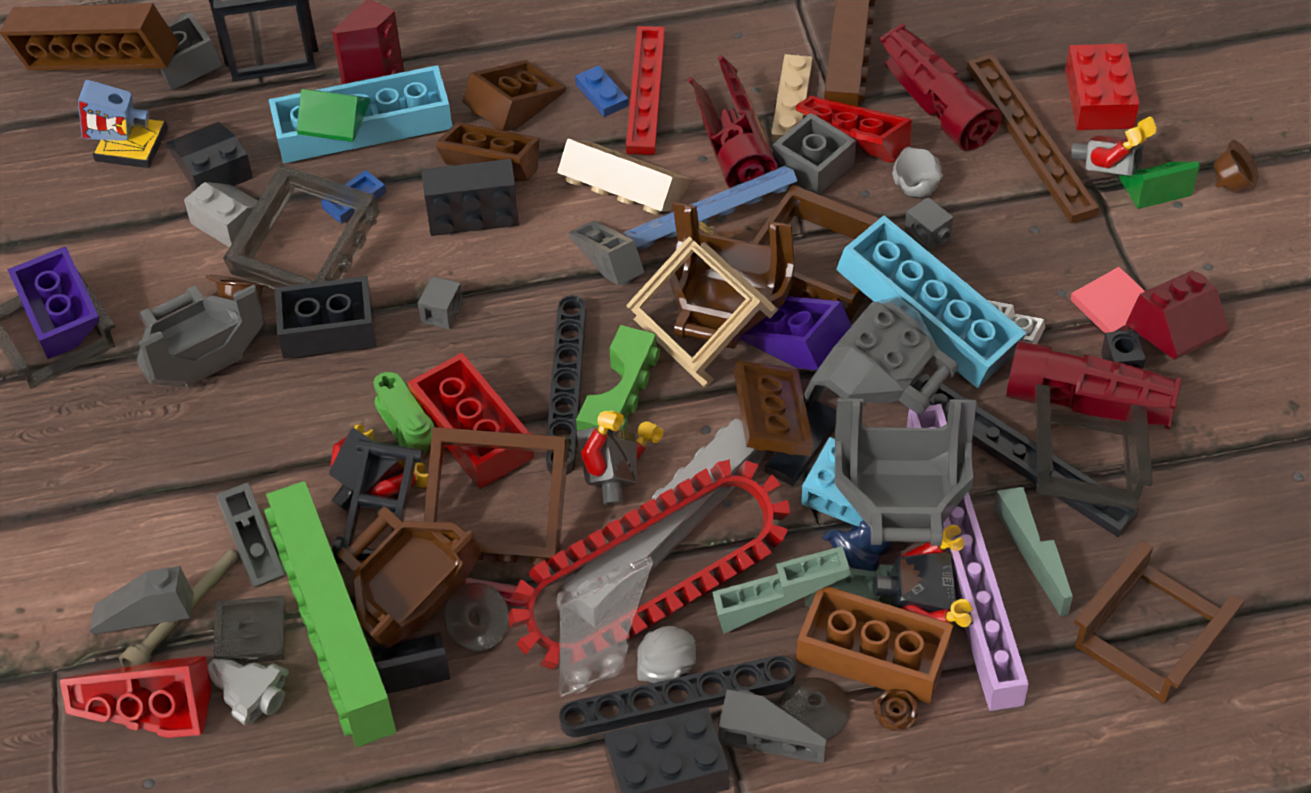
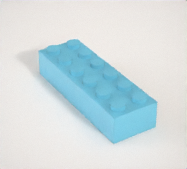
(399, 109)
(961, 321)

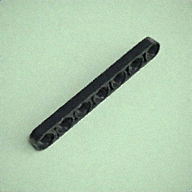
(573, 371)
(663, 706)

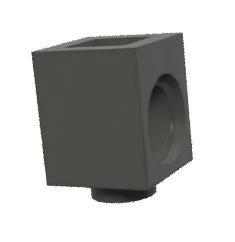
(928, 224)
(440, 302)

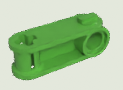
(402, 412)

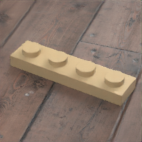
(792, 90)

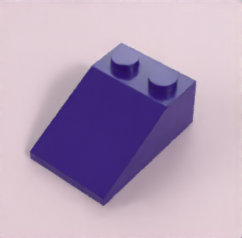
(800, 331)

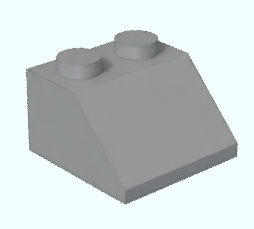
(219, 210)

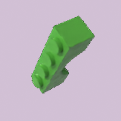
(632, 357)

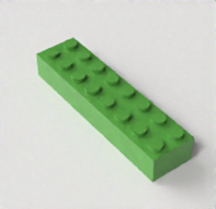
(329, 616)

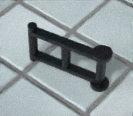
(361, 499)

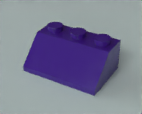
(55, 301)

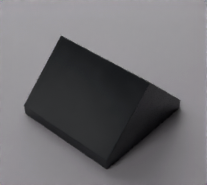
(412, 663)

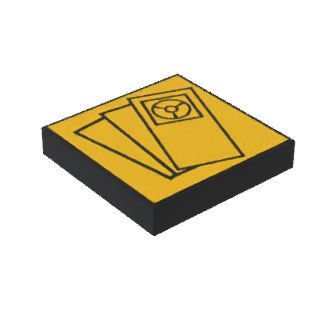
(137, 149)

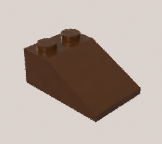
(510, 93)

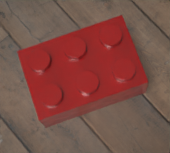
(1101, 87)

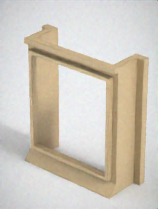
(754, 302)

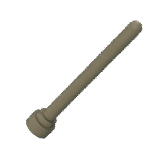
(142, 652)

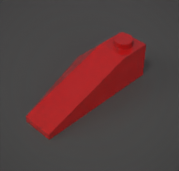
(874, 131)
(153, 696)

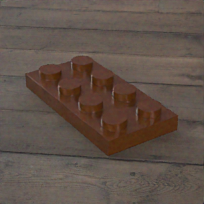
(773, 408)

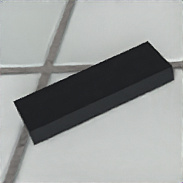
(790, 467)

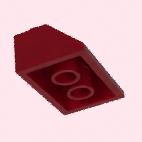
(368, 43)
(1179, 315)

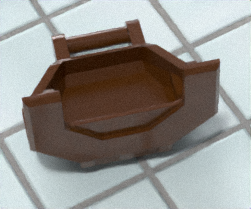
(708, 297)
(407, 573)

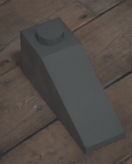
(609, 252)
(250, 534)
(147, 600)
(761, 726)

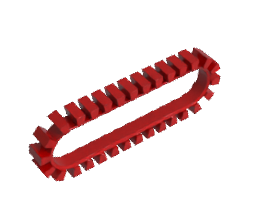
(651, 516)

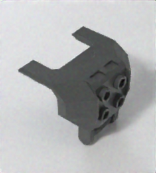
(197, 337)
(883, 358)
(904, 475)

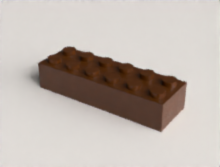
(90, 37)

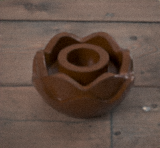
(896, 700)

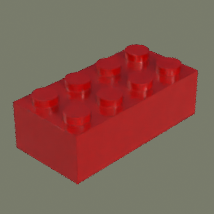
(462, 399)

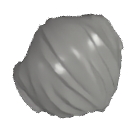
(917, 172)
(665, 654)

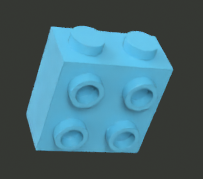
(820, 489)

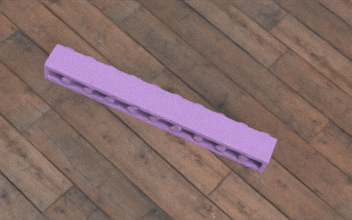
(974, 580)

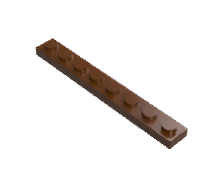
(1033, 139)

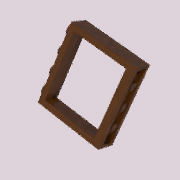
(830, 216)
(510, 441)

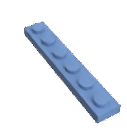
(720, 203)

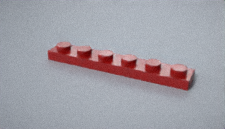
(645, 90)

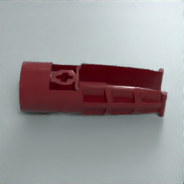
(932, 82)
(742, 144)
(1092, 384)

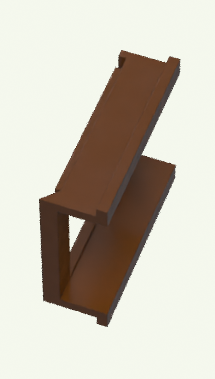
(1113, 594)

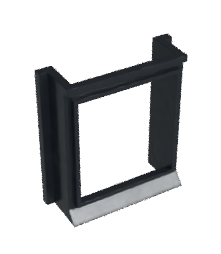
(231, 7)

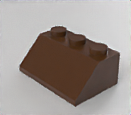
(478, 144)

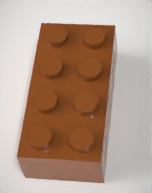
(874, 643)

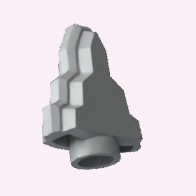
(249, 688)

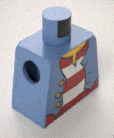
(108, 112)

